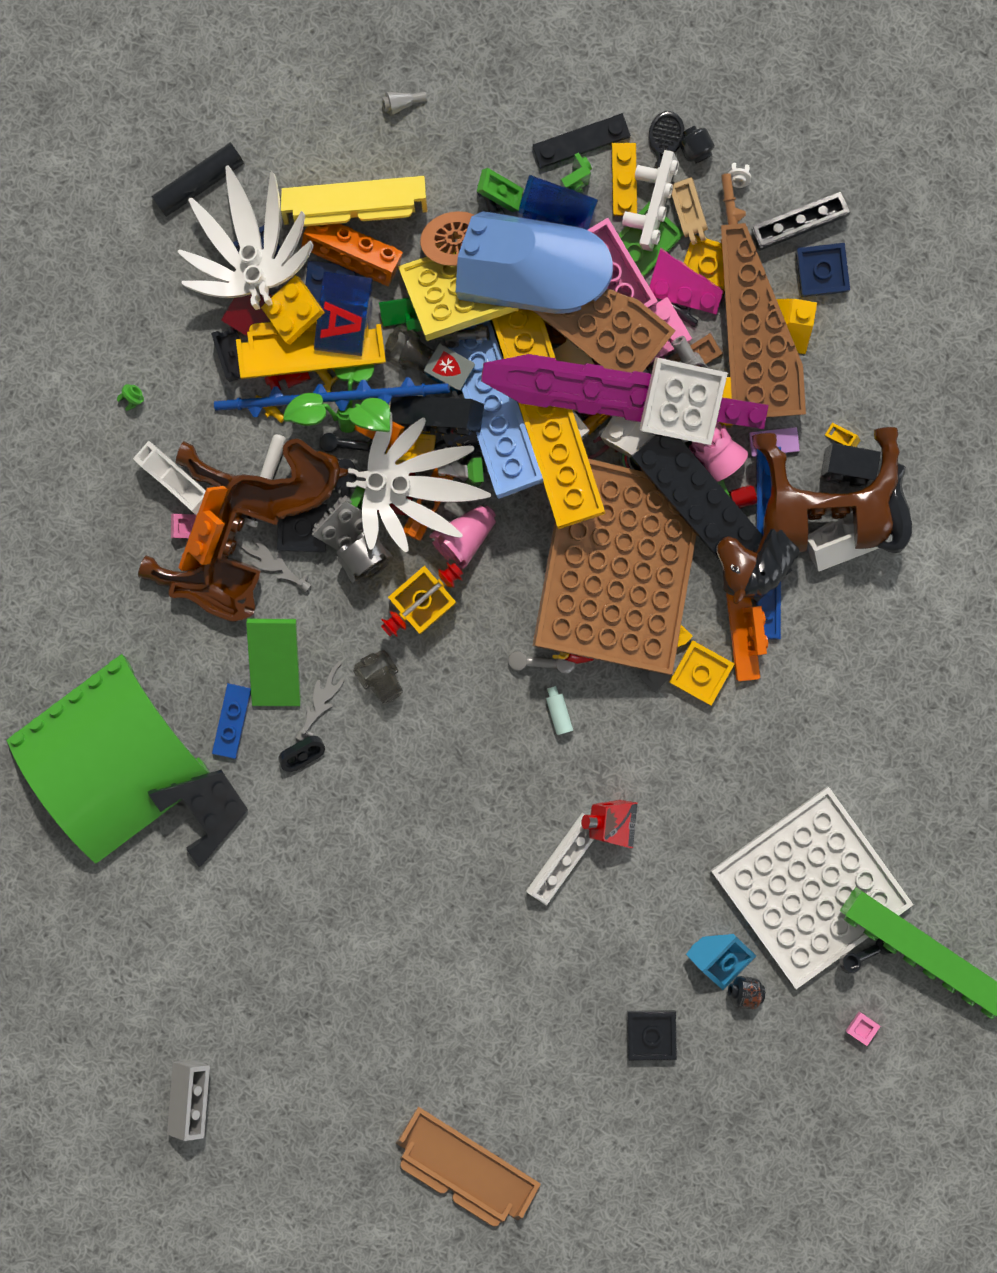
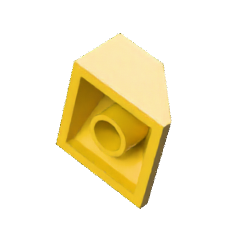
(799, 319)

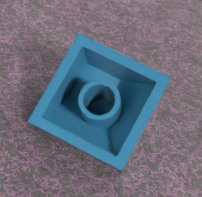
(721, 957)

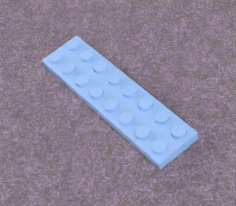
(503, 429)

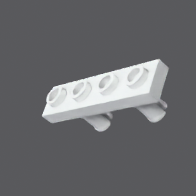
(657, 211)

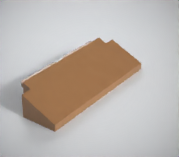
(475, 1175)

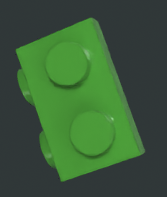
(581, 175)

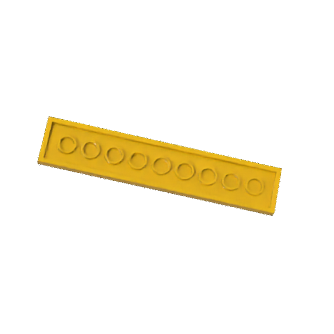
(552, 429)

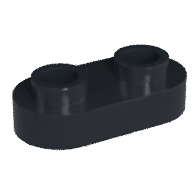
(301, 753)

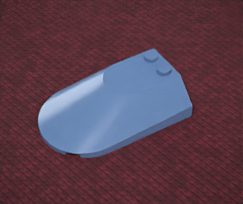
(531, 264)

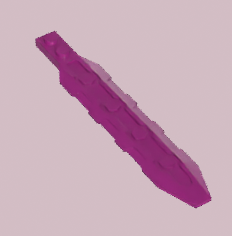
(593, 389)

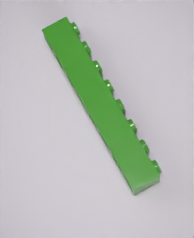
(921, 950)

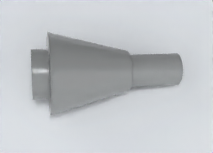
(396, 101)

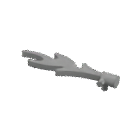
(269, 564)
(320, 696)

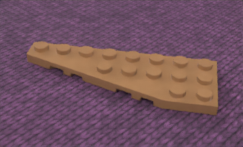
(614, 331)
(761, 350)

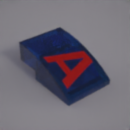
(346, 313)

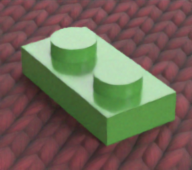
(500, 190)

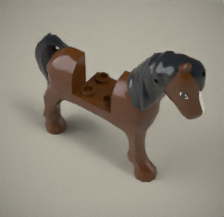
(877, 514)

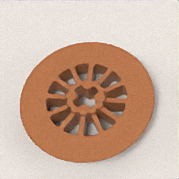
(439, 242)

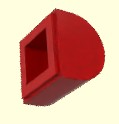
(744, 496)

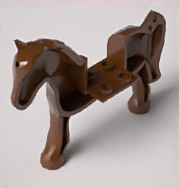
(225, 580)

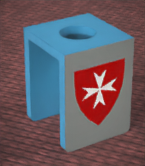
(449, 368)

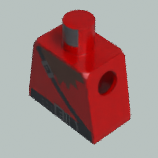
(612, 822)

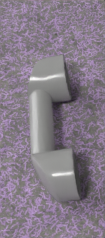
(518, 661)

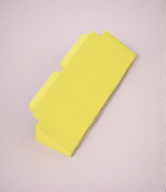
(350, 200)

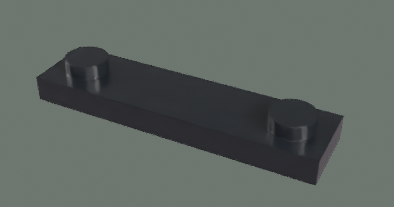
(581, 140)

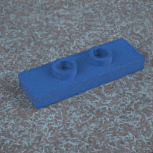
(231, 720)

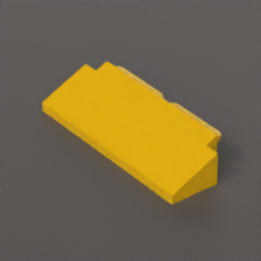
(270, 355)

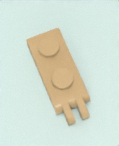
(689, 209)

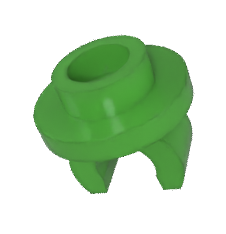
(132, 394)

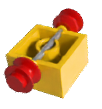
(422, 600)

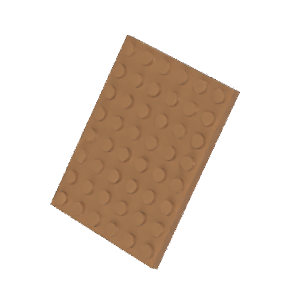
(618, 578)

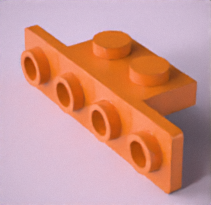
(205, 530)
(747, 637)

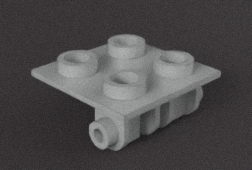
(341, 525)

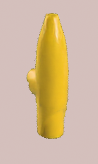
(273, 411)

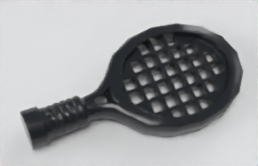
(652, 140)

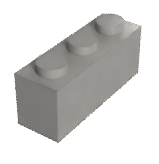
(188, 1100)

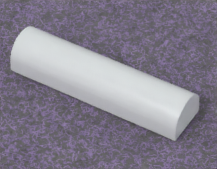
(560, 863)

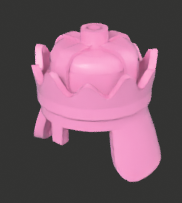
(722, 456)

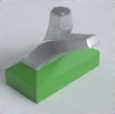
(470, 473)

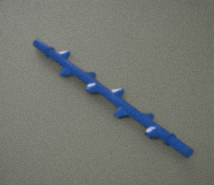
(341, 398)

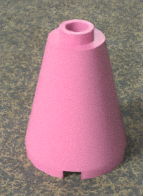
(474, 527)

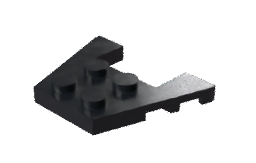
(213, 805)

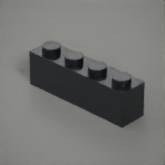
(440, 413)

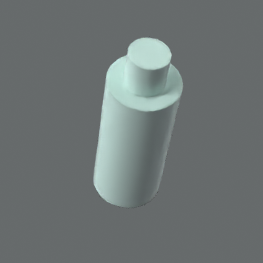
(558, 711)

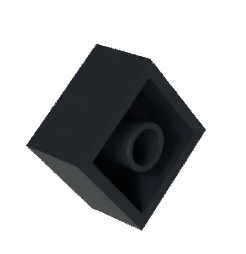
(850, 464)

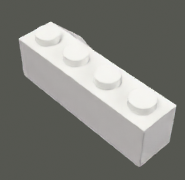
(835, 543)

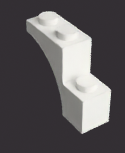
(171, 476)

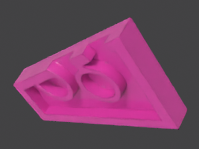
(683, 285)

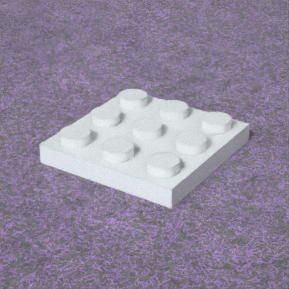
(683, 401)

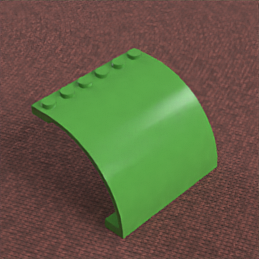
(99, 758)

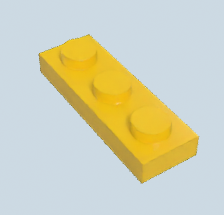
(623, 178)

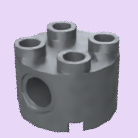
(361, 561)

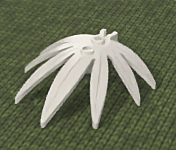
(254, 266)
(391, 484)

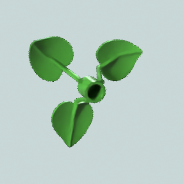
(371, 414)

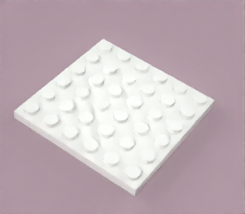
(799, 878)

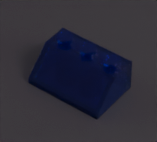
(556, 204)

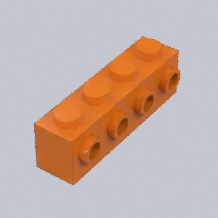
(354, 251)

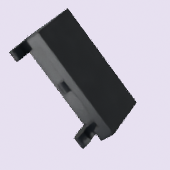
(227, 352)

